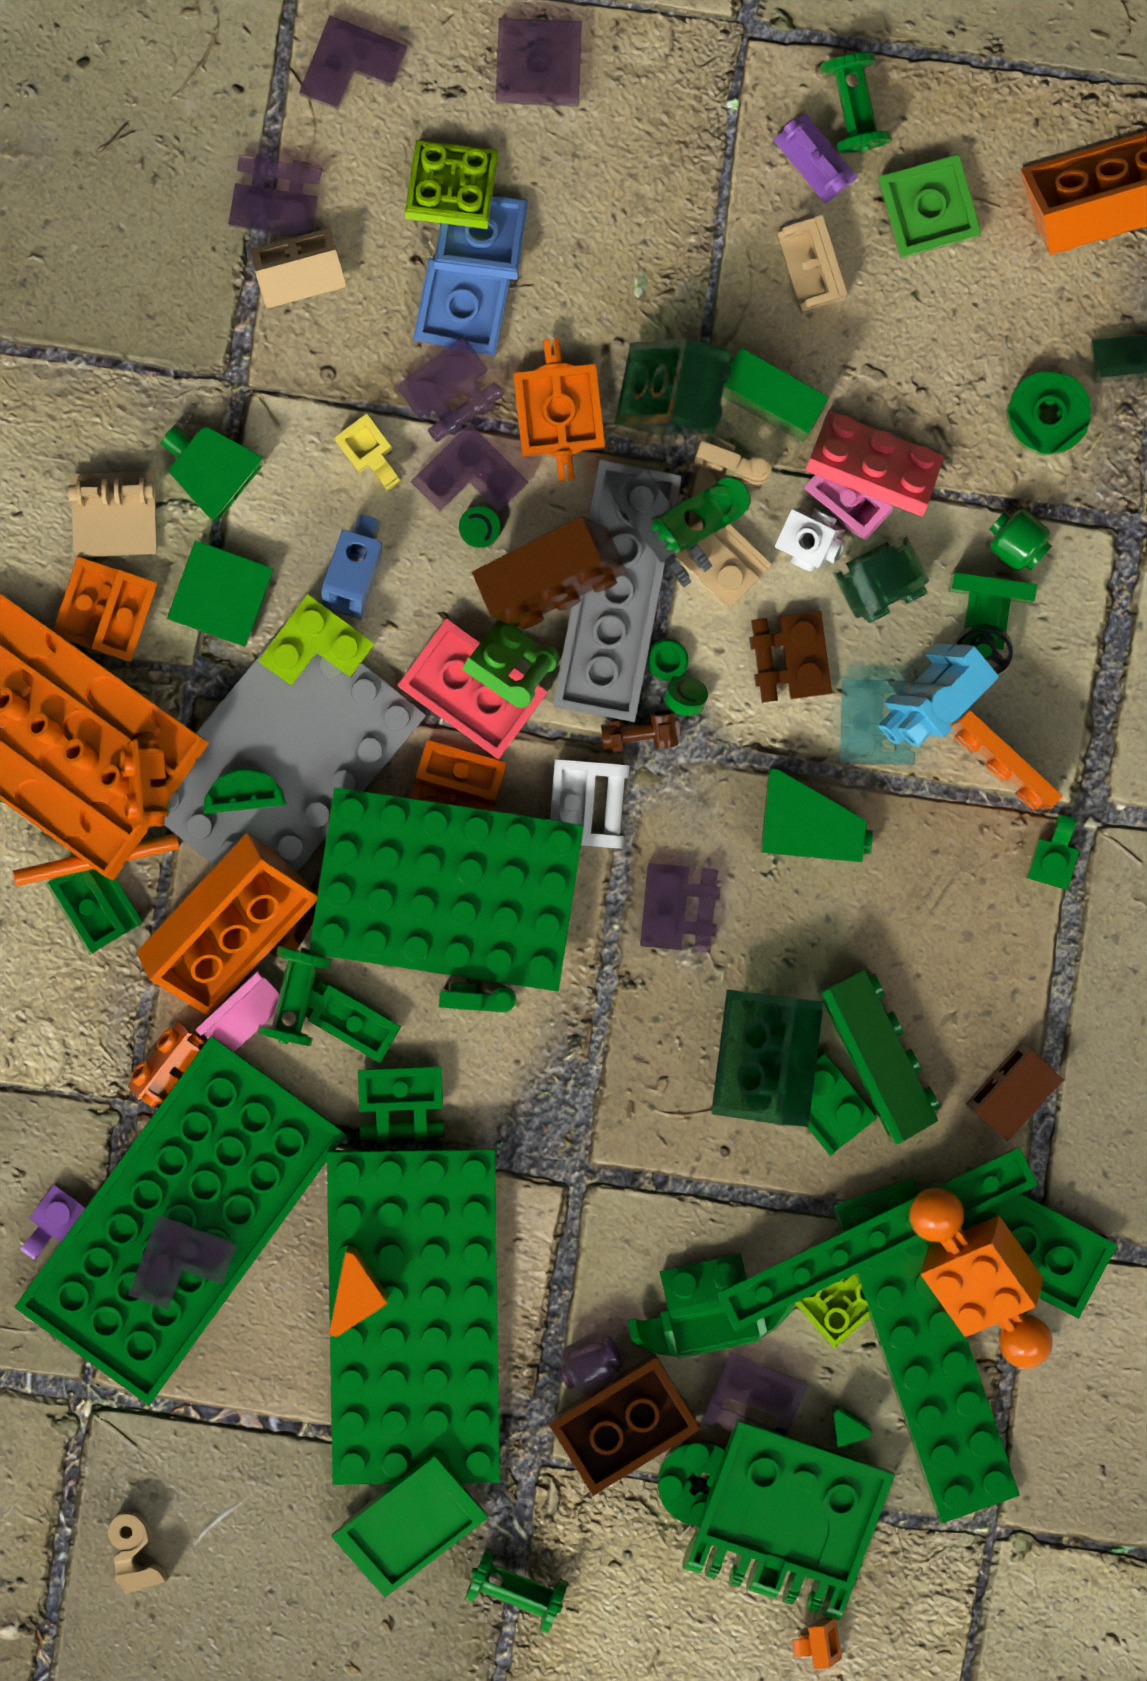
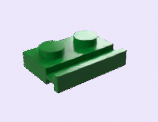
(94, 907)
(836, 1108)

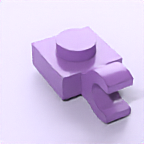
(54, 1219)

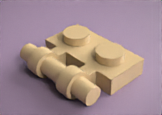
(720, 459)

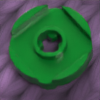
(1050, 389)
(674, 1475)

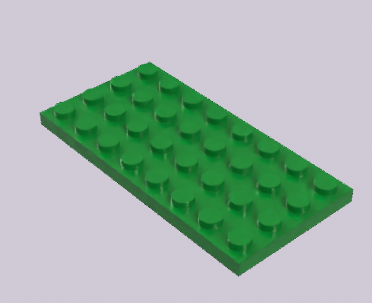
(216, 1155)
(426, 1363)

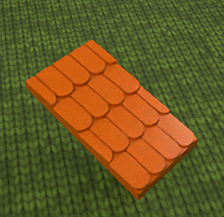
(65, 738)

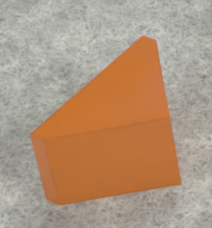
(357, 1293)

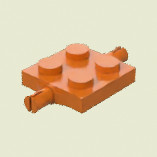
(559, 410)

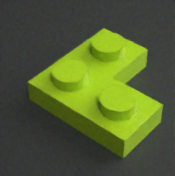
(311, 632)

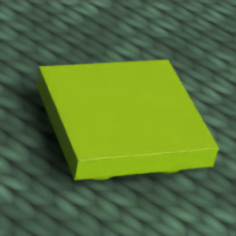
(451, 184)
(836, 1310)

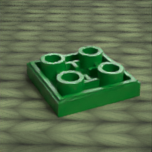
(220, 593)

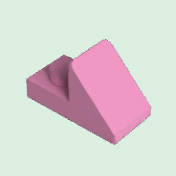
(853, 509)

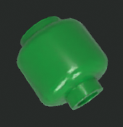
(1019, 539)

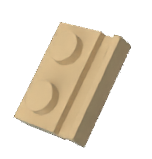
(734, 562)

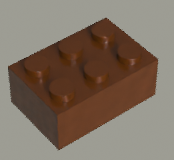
(550, 573)
(624, 1424)

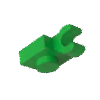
(1053, 859)

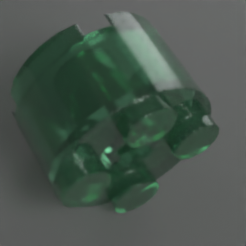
(881, 579)

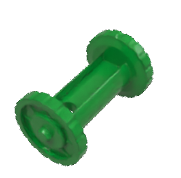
(856, 103)
(294, 995)
(517, 1590)

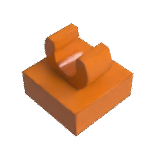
(821, 1643)

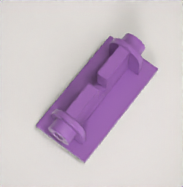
(815, 158)

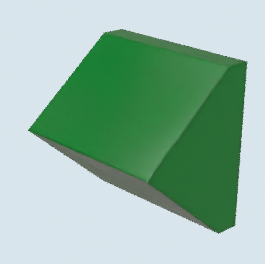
(848, 1427)

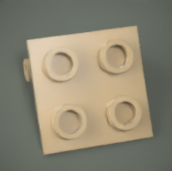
(113, 513)

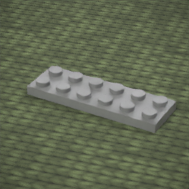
(614, 627)

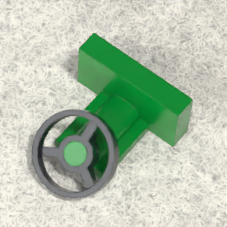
(989, 613)

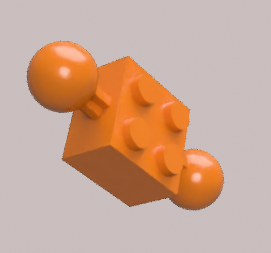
(981, 1277)

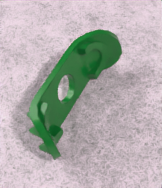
(717, 508)

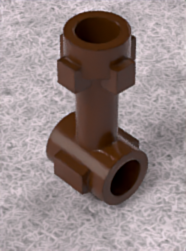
(663, 730)

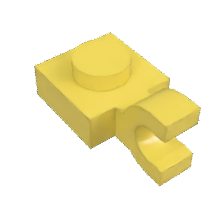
(365, 448)

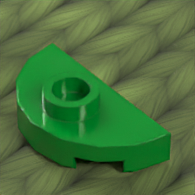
(243, 791)

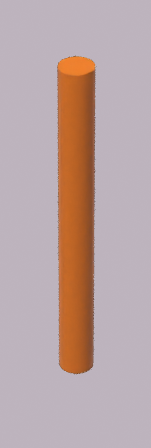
(75, 864)

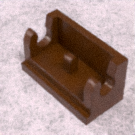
(1014, 1091)

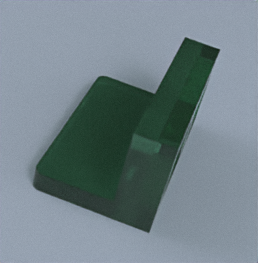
(1119, 358)

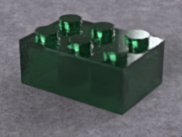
(673, 387)
(767, 1058)

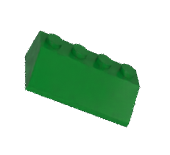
(878, 1055)

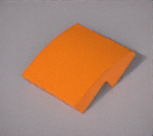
(104, 609)
(457, 777)

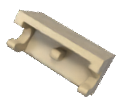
(812, 264)
(298, 268)

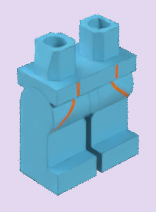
(938, 695)

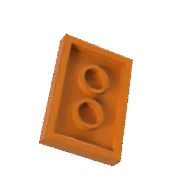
(1005, 762)

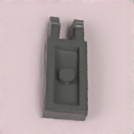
(640, 503)

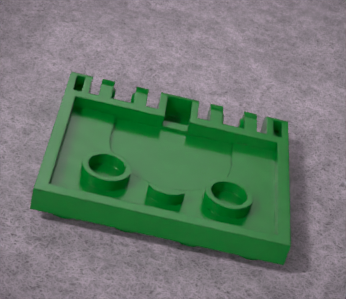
(789, 1512)

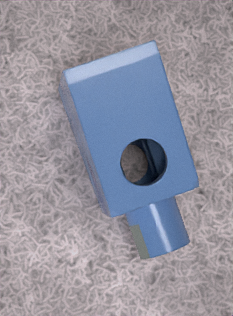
(348, 581)

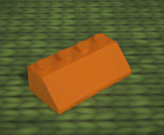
(1089, 193)
(226, 925)

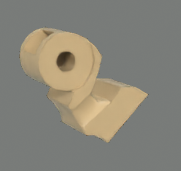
(129, 1534)

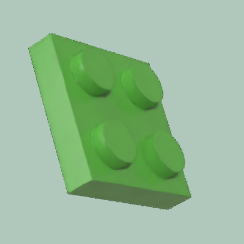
(929, 206)

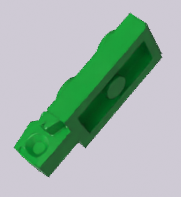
(351, 1021)

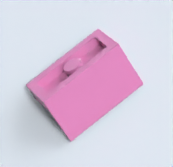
(242, 1013)

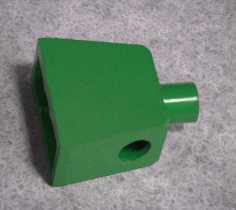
(211, 468)

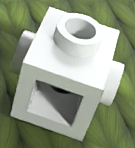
(798, 535)

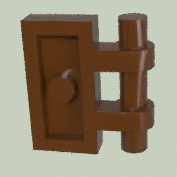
(803, 652)

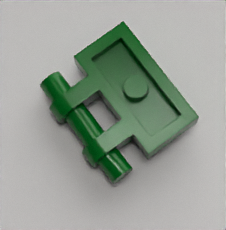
(464, 997)
(401, 1090)

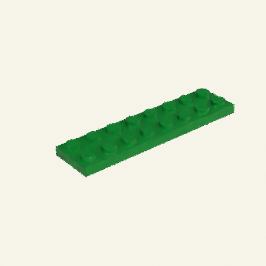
(931, 1372)

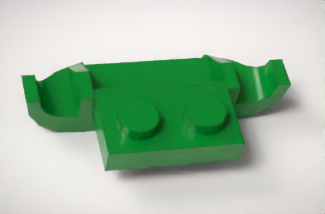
(695, 1315)

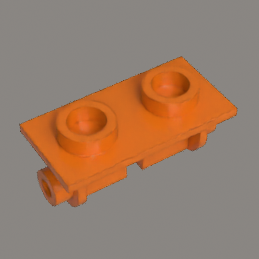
(141, 767)
(153, 1077)

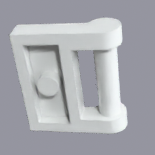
(575, 797)

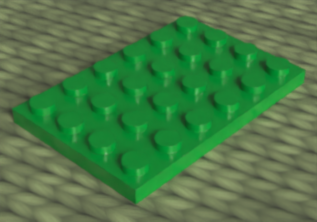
(446, 889)

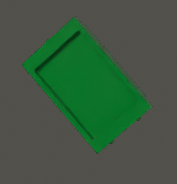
(409, 1525)

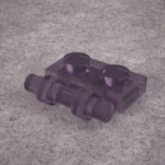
(272, 209)
(441, 379)
(666, 905)

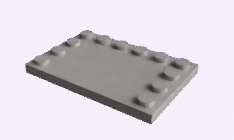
(305, 738)

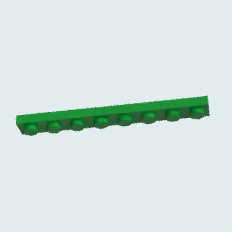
(867, 1243)

